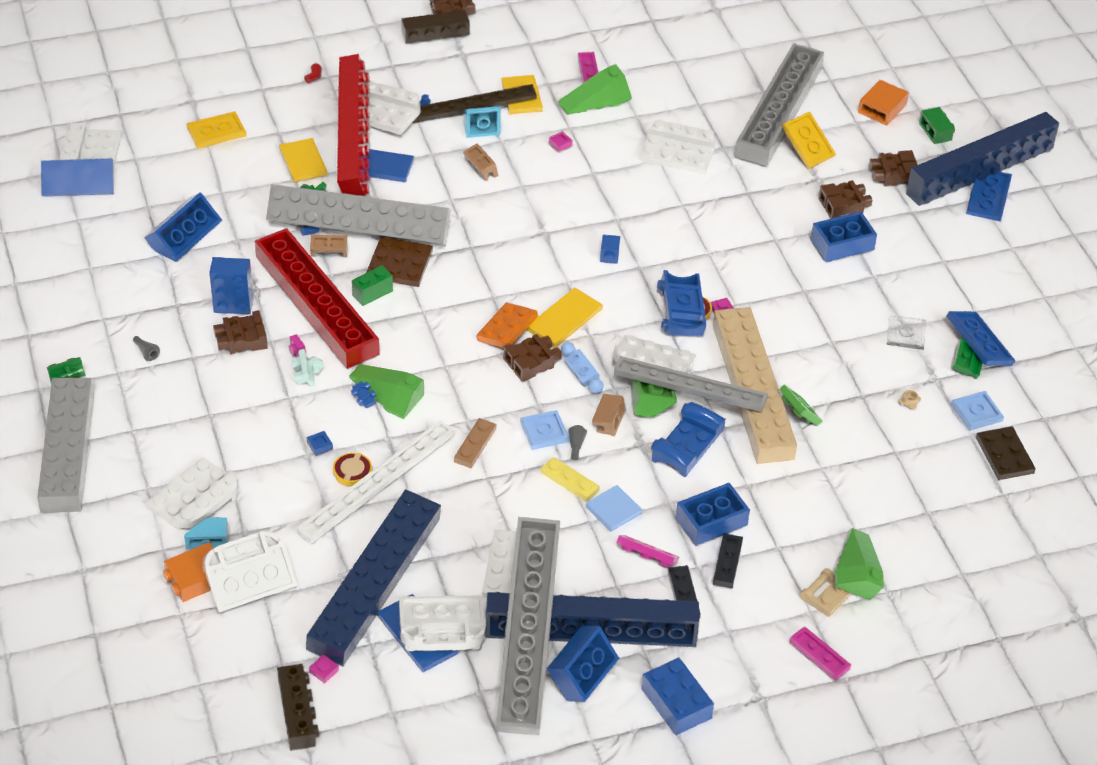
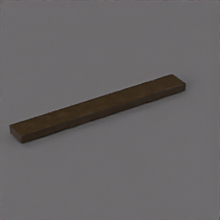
(484, 100)

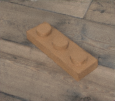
(475, 443)

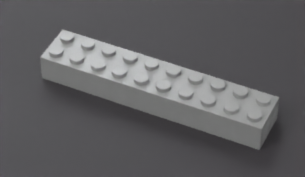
(779, 104)
(358, 214)
(528, 626)

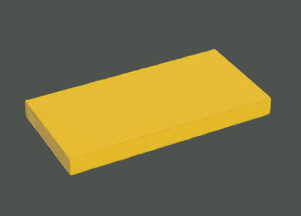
(565, 316)

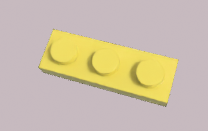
(570, 479)

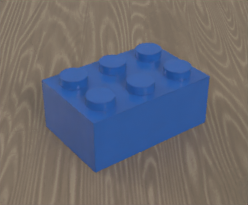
(843, 236)
(231, 285)
(712, 513)
(583, 663)
(677, 696)

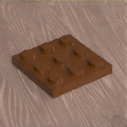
(403, 259)

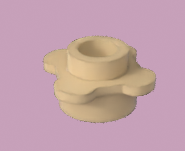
(910, 399)

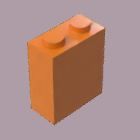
(883, 102)
(187, 574)

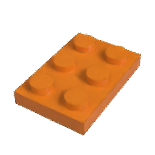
(507, 325)

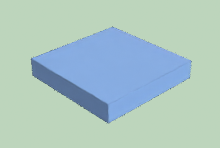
(977, 410)
(544, 430)
(613, 508)

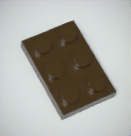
(1005, 453)

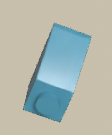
(209, 530)

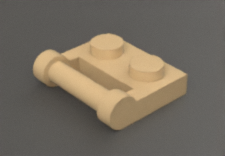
(829, 599)

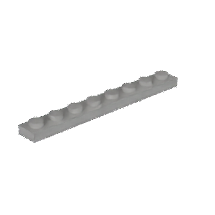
(691, 384)

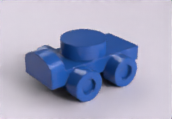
(364, 396)

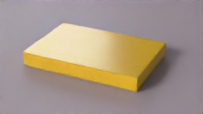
(526, 106)
(216, 129)
(808, 140)
(303, 159)

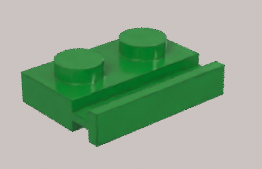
(966, 360)

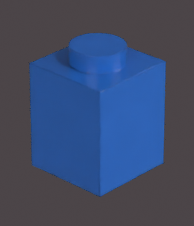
(610, 249)

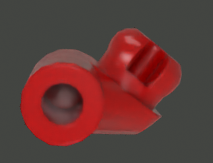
(316, 71)

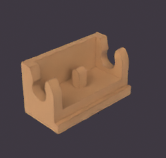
(481, 161)
(329, 244)
(609, 414)

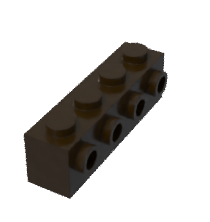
(435, 26)
(296, 707)

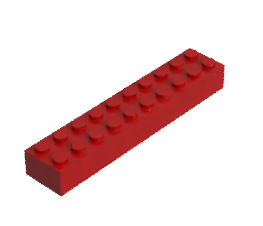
(353, 126)
(317, 298)

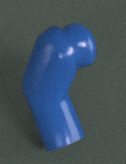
(309, 230)

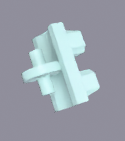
(308, 367)

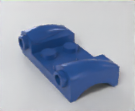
(683, 305)
(689, 438)

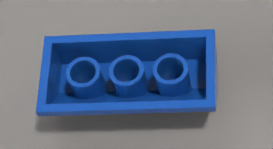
(183, 227)

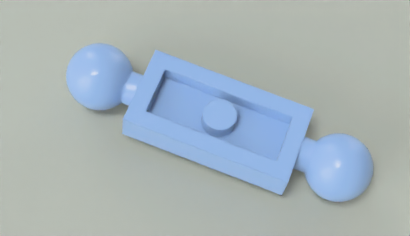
(582, 367)

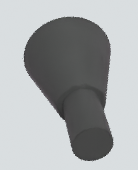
(149, 350)
(577, 436)

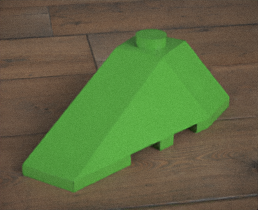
(602, 90)
(394, 389)
(650, 398)
(859, 566)

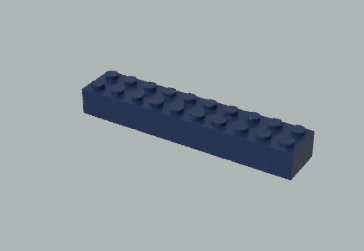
(982, 158)
(373, 577)
(621, 619)

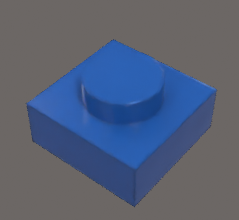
(319, 442)

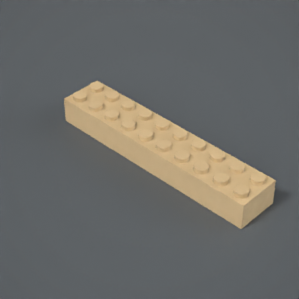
(750, 368)

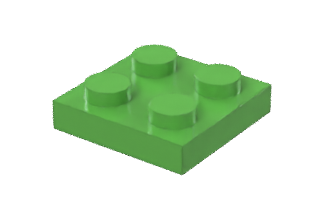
(801, 407)

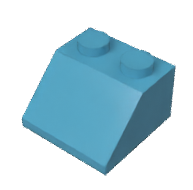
(482, 121)

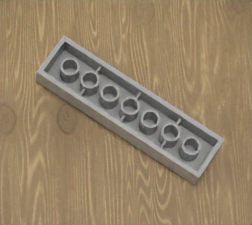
(66, 445)

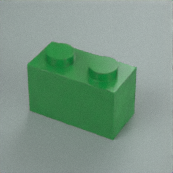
(937, 125)
(372, 285)

